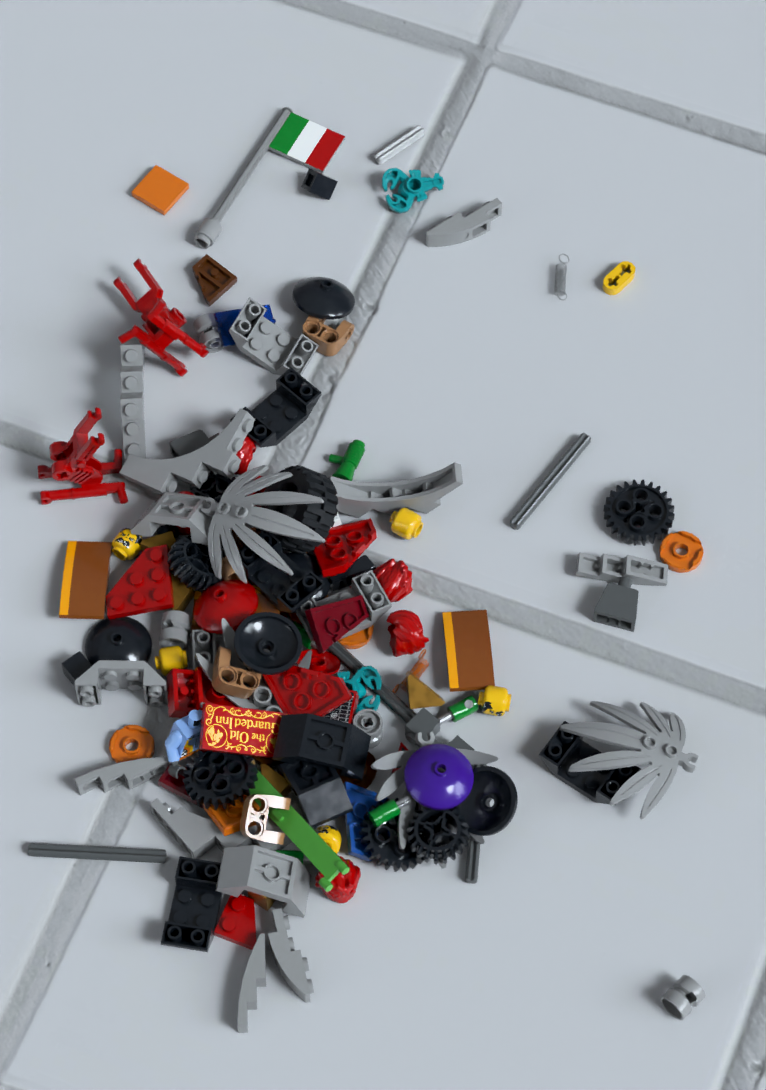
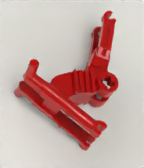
(160, 322)
(77, 464)

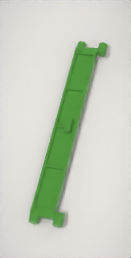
(303, 836)

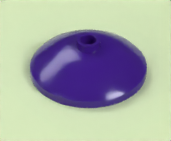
(434, 788)

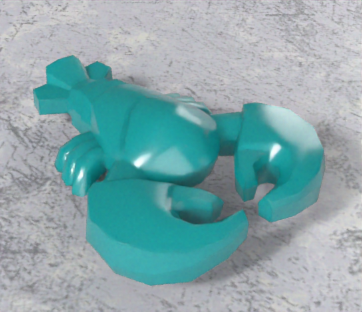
(409, 188)
(367, 674)

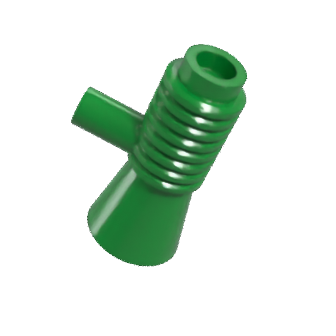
(349, 461)

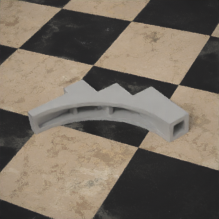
(132, 398)
(192, 468)
(417, 493)

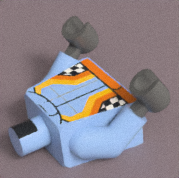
(183, 741)

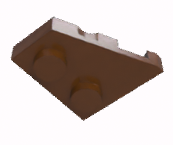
(212, 279)

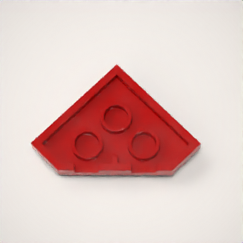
(344, 546)
(144, 586)
(307, 691)

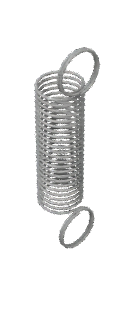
(560, 280)

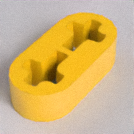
(621, 281)

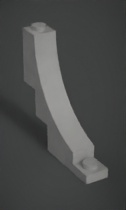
(201, 834)

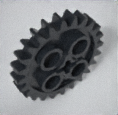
(627, 499)
(219, 778)
(387, 850)

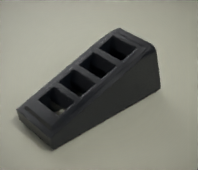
(359, 567)

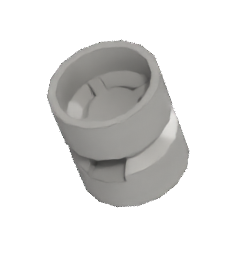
(205, 329)
(175, 629)
(371, 723)
(682, 997)

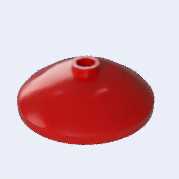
(225, 600)

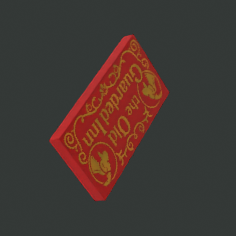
(239, 730)

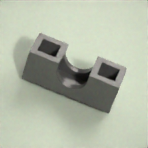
(425, 723)

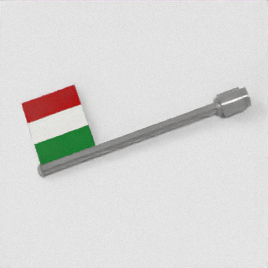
(290, 137)

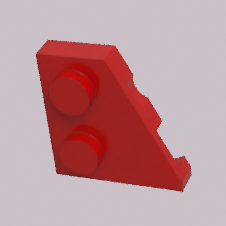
(238, 922)

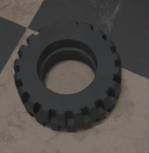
(316, 515)

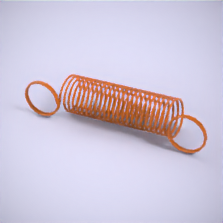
(419, 667)

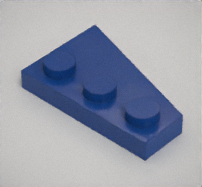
(361, 801)

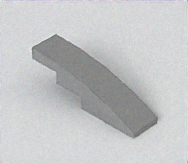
(611, 568)
(129, 772)
(253, 977)

